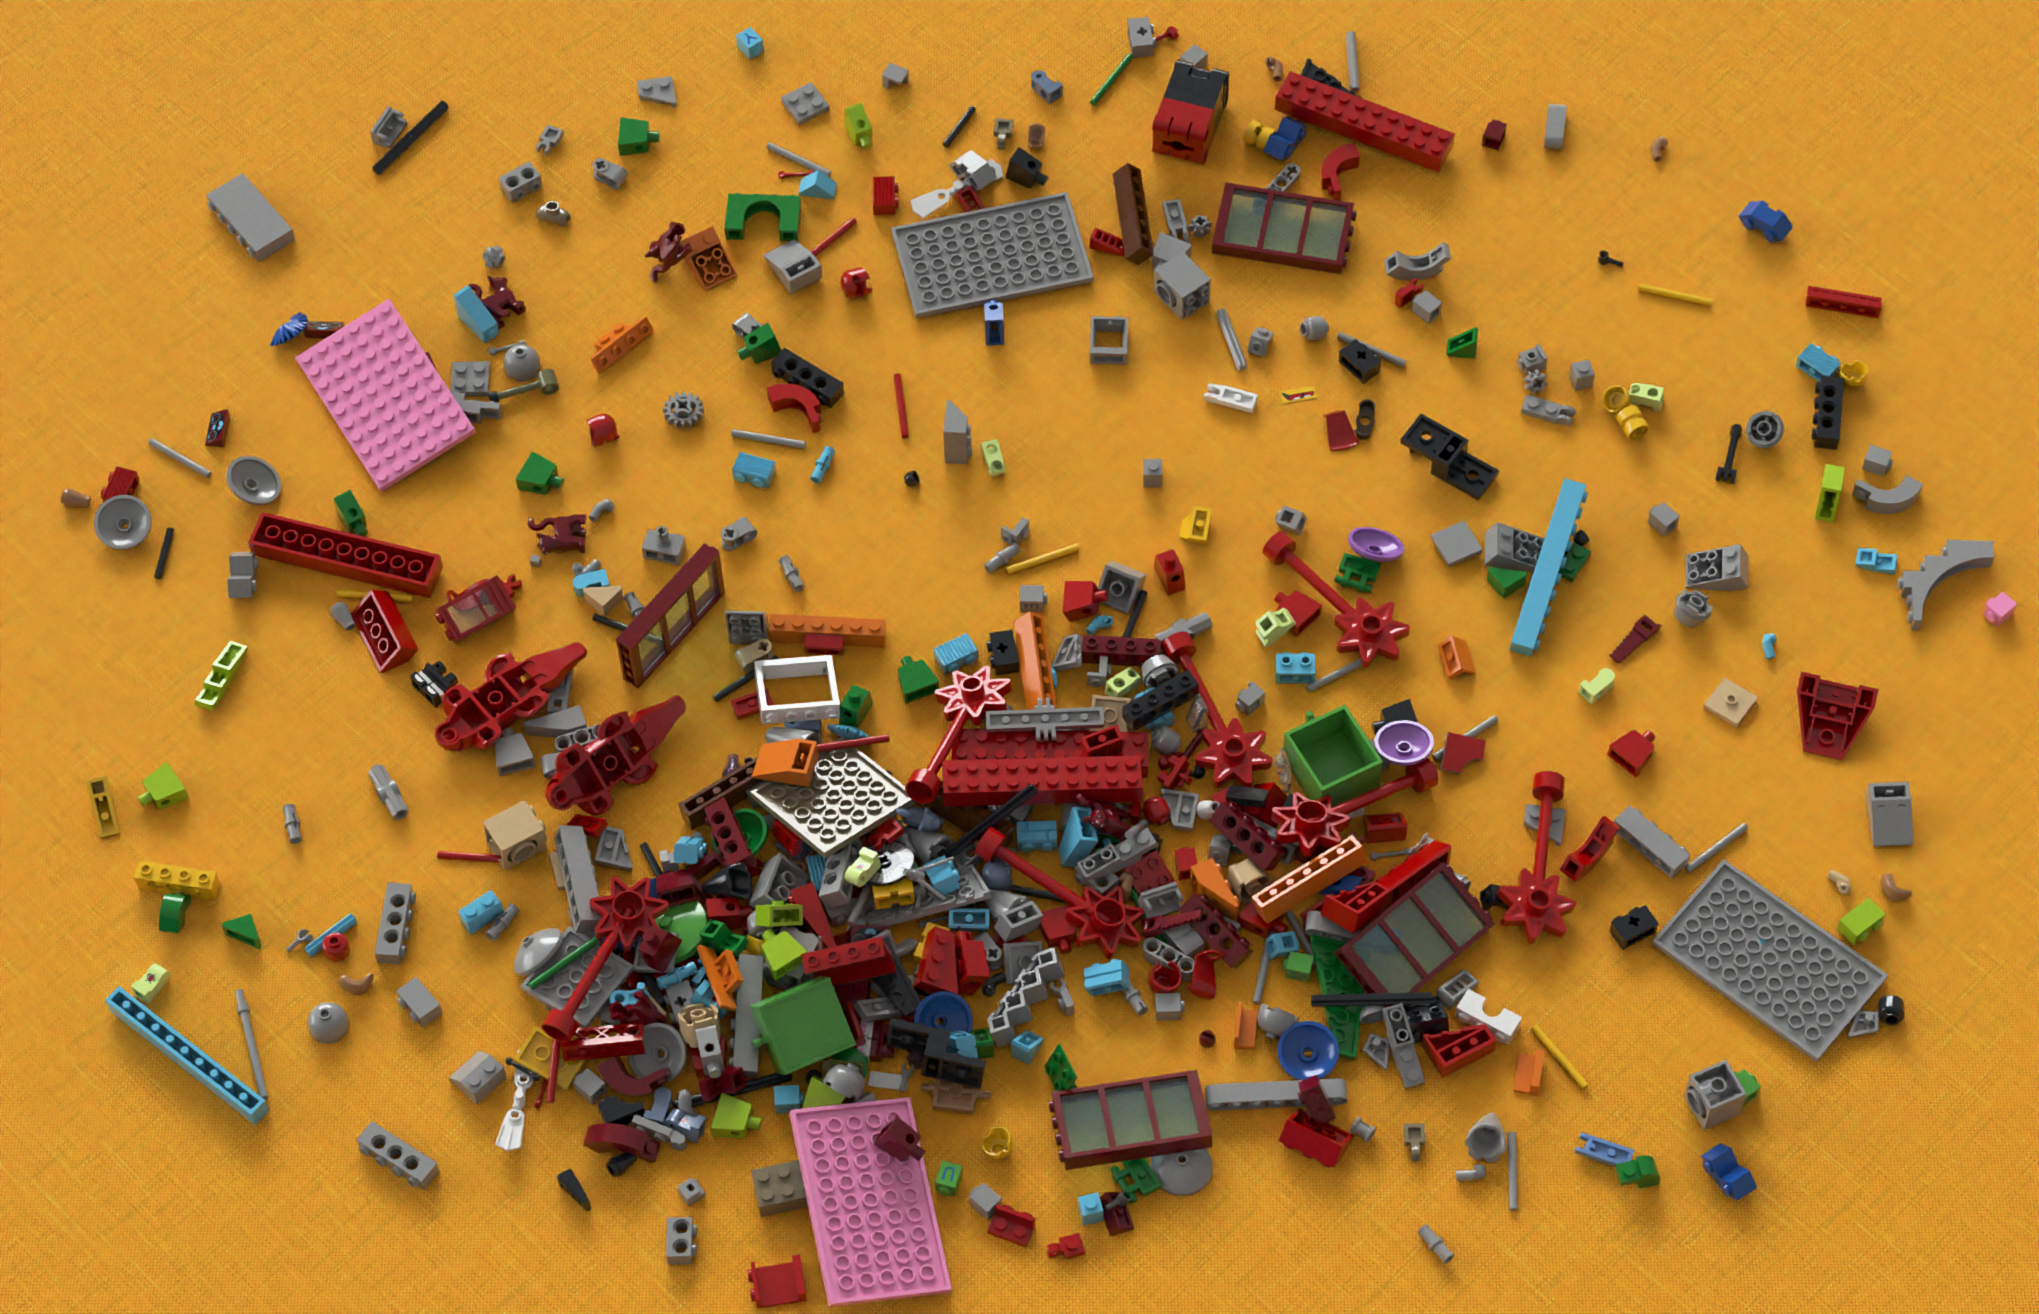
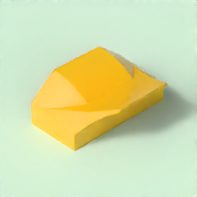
(1196, 525)

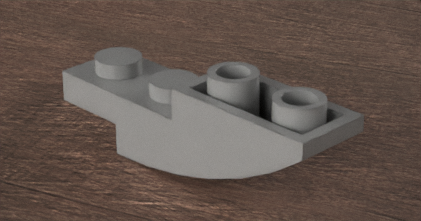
(478, 410)
(1116, 858)
(1402, 1045)

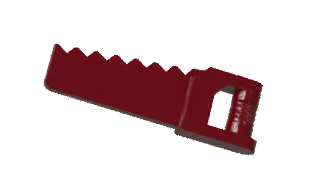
(1635, 638)
(1162, 923)

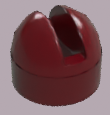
(1206, 1041)

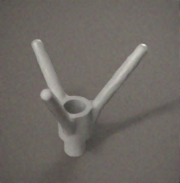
(919, 874)

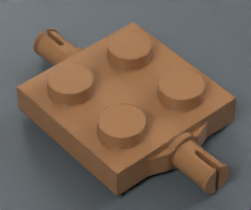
(954, 1096)

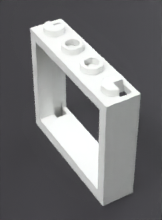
(796, 668)

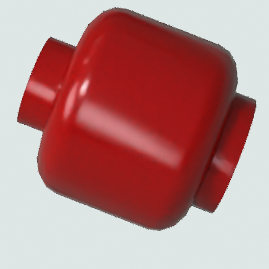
(1156, 810)
(336, 947)

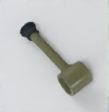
(546, 382)

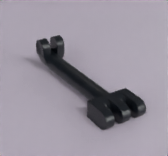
(1735, 433)

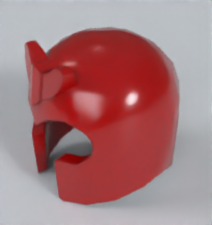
(854, 283)
(602, 429)
(1164, 979)

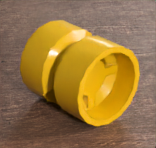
(1257, 134)
(1632, 423)

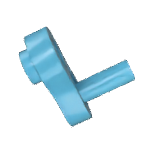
(627, 996)

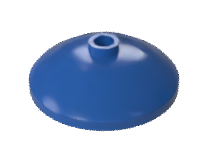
(948, 1006)
(1312, 1038)

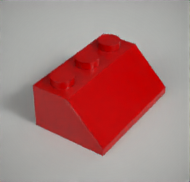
(1324, 1143)

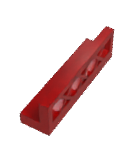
(1843, 302)
(603, 1045)

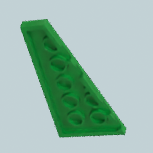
(1336, 979)

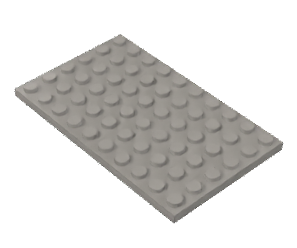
(991, 254)
(1795, 983)

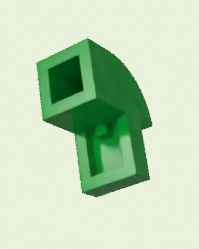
(173, 912)
(720, 938)
(1639, 1171)

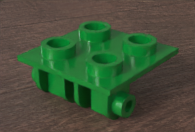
(1060, 1070)

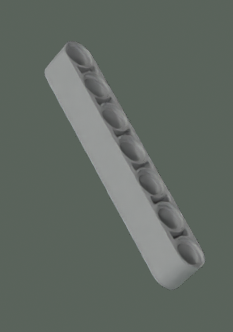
(1267, 1094)

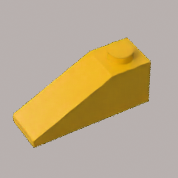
(103, 806)

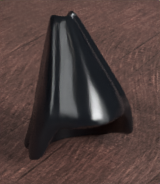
(731, 882)

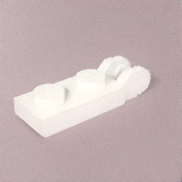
(1231, 397)

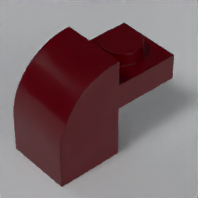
(729, 1082)

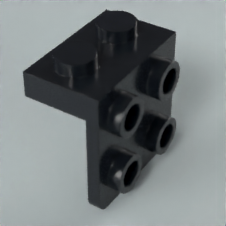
(1426, 1019)

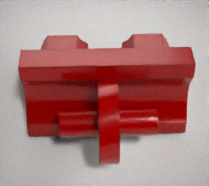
(1179, 774)

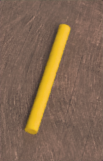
(1674, 294)
(1041, 559)
(361, 594)
(1560, 1057)

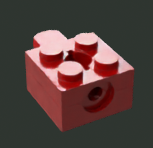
(970, 963)

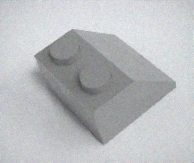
(1122, 585)
(479, 1076)

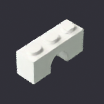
(1501, 1026)

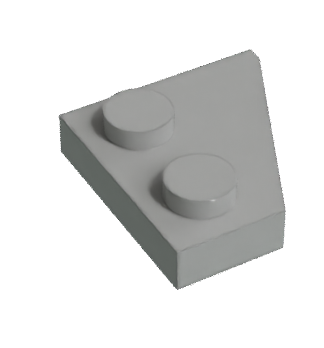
(657, 90)
(1069, 653)
(1183, 808)
(1557, 821)
(613, 850)

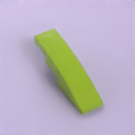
(221, 676)

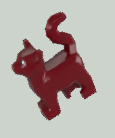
(668, 249)
(500, 300)
(564, 529)
(1105, 817)
(642, 1011)

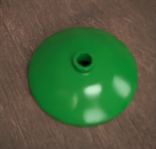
(753, 827)

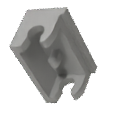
(388, 127)
(1160, 900)

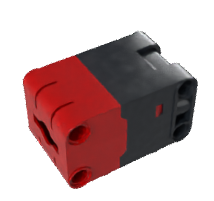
(1190, 112)

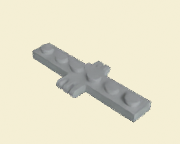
(1044, 719)

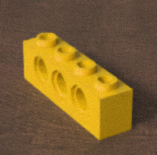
(177, 879)

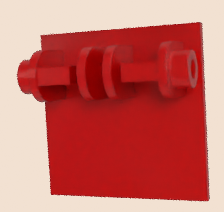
(1149, 873)

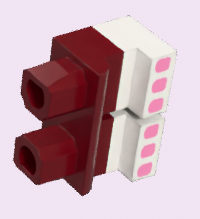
(875, 1046)

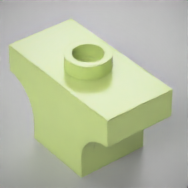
(1273, 626)

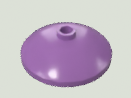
(1375, 544)
(1404, 742)

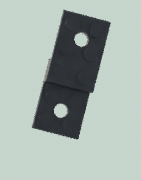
(1449, 456)
(934, 1046)

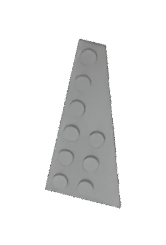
(971, 890)

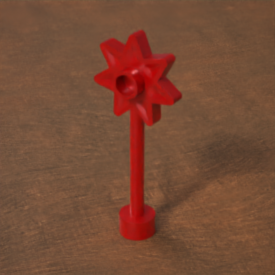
(1364, 629)
(964, 700)
(1229, 749)
(1317, 823)
(1535, 899)
(624, 917)
(1101, 918)

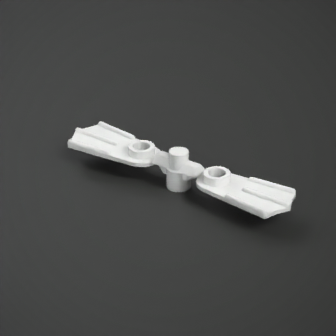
(930, 202)
(512, 1128)

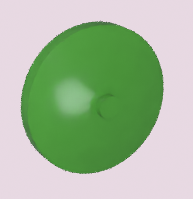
(688, 922)

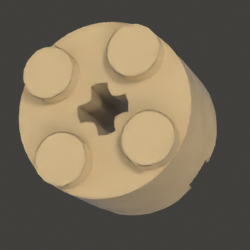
(1247, 880)
(697, 1017)

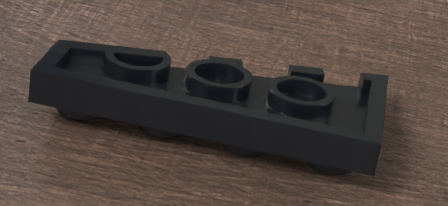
(898, 987)

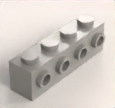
(1651, 842)

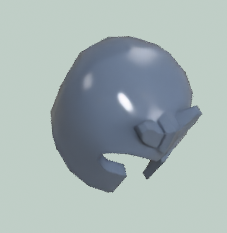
(997, 875)

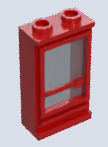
(475, 609)

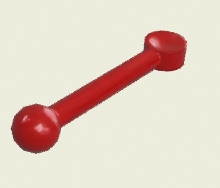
(782, 175)
(538, 1101)

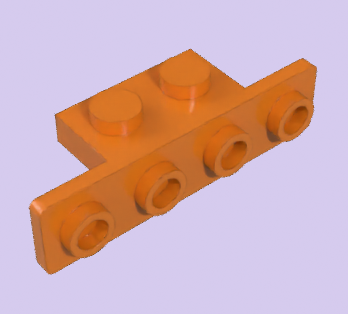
(618, 342)
(722, 974)

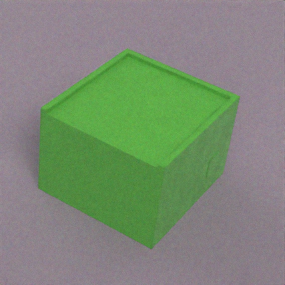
(1332, 757)
(802, 1025)

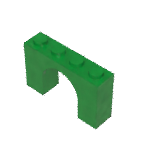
(742, 206)

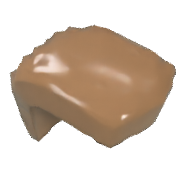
(1036, 135)
(1890, 889)
(356, 986)

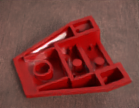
(1832, 714)

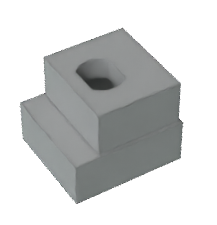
(667, 861)
(691, 1196)

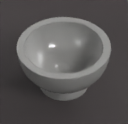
(1371, 1014)

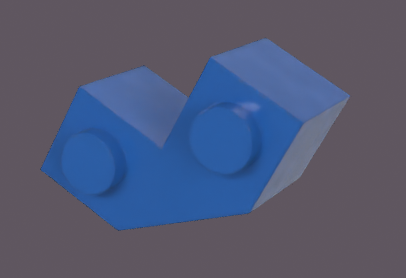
(1286, 138)
(1772, 223)
(1724, 1169)

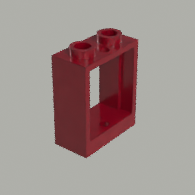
(702, 868)

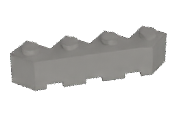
(1029, 989)

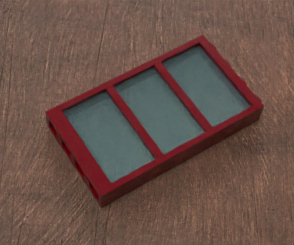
(1284, 228)
(670, 615)
(1416, 935)
(1130, 1120)

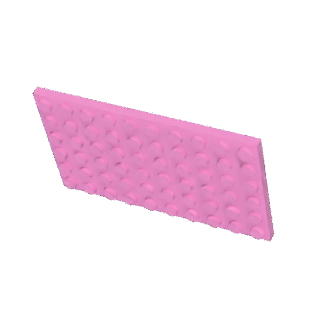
(385, 395)
(867, 1207)

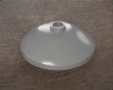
(253, 480)
(120, 511)
(536, 950)
(657, 1038)
(1184, 1177)

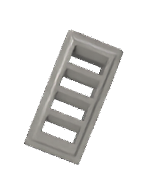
(1449, 998)

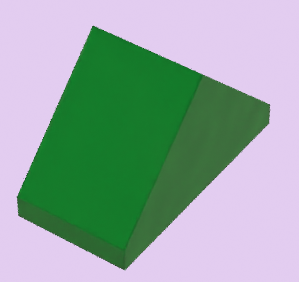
(1463, 345)
(1505, 580)
(243, 930)
(984, 1043)

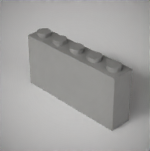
(250, 217)

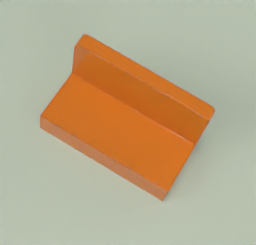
(1456, 657)
(1245, 1028)
(1529, 1073)

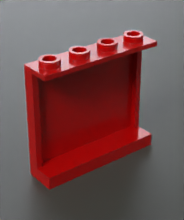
(851, 961)

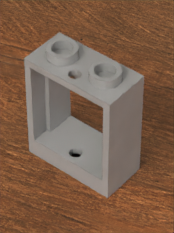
(1108, 355)

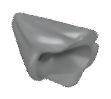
(1003, 901)
(1486, 1139)

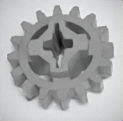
(683, 410)

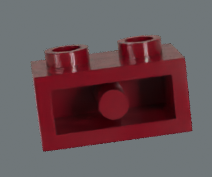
(1318, 1103)

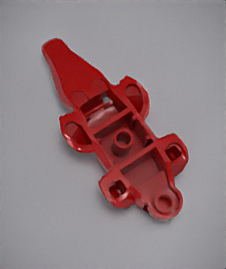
(482, 713)
(591, 771)

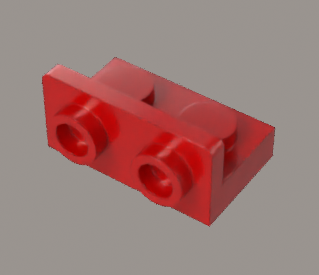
(1012, 1225)

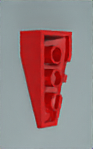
(813, 912)

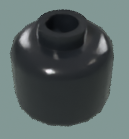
(1891, 1009)

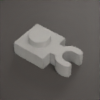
(550, 137)

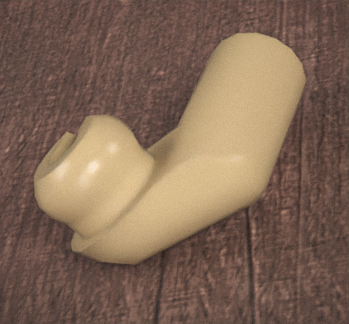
(1841, 880)

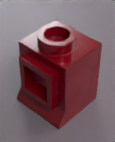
(1494, 134)

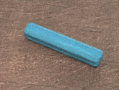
(340, 927)

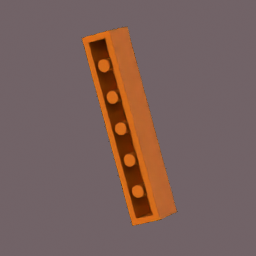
(855, 631)
(1034, 660)
(1309, 879)

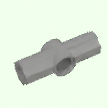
(1193, 626)
(388, 791)

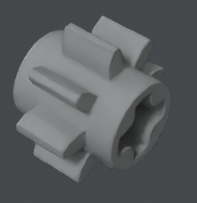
(1200, 226)
(494, 257)
(1530, 380)

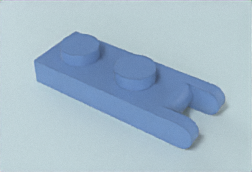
(1603, 1150)

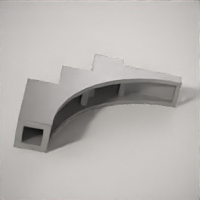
(1954, 558)

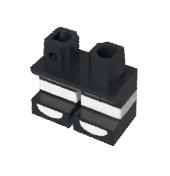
(431, 682)

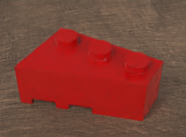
(1356, 907)
(938, 963)
(1458, 1048)

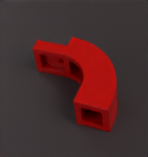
(1336, 162)
(796, 397)
(1592, 851)

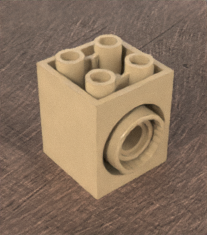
(515, 834)

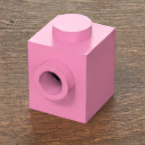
(1999, 609)

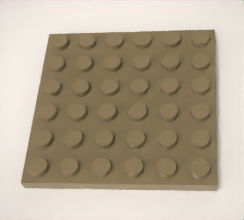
(841, 804)

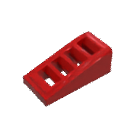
(959, 195)
(1102, 241)

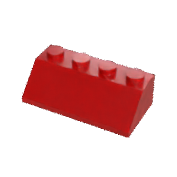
(384, 630)
(1414, 868)

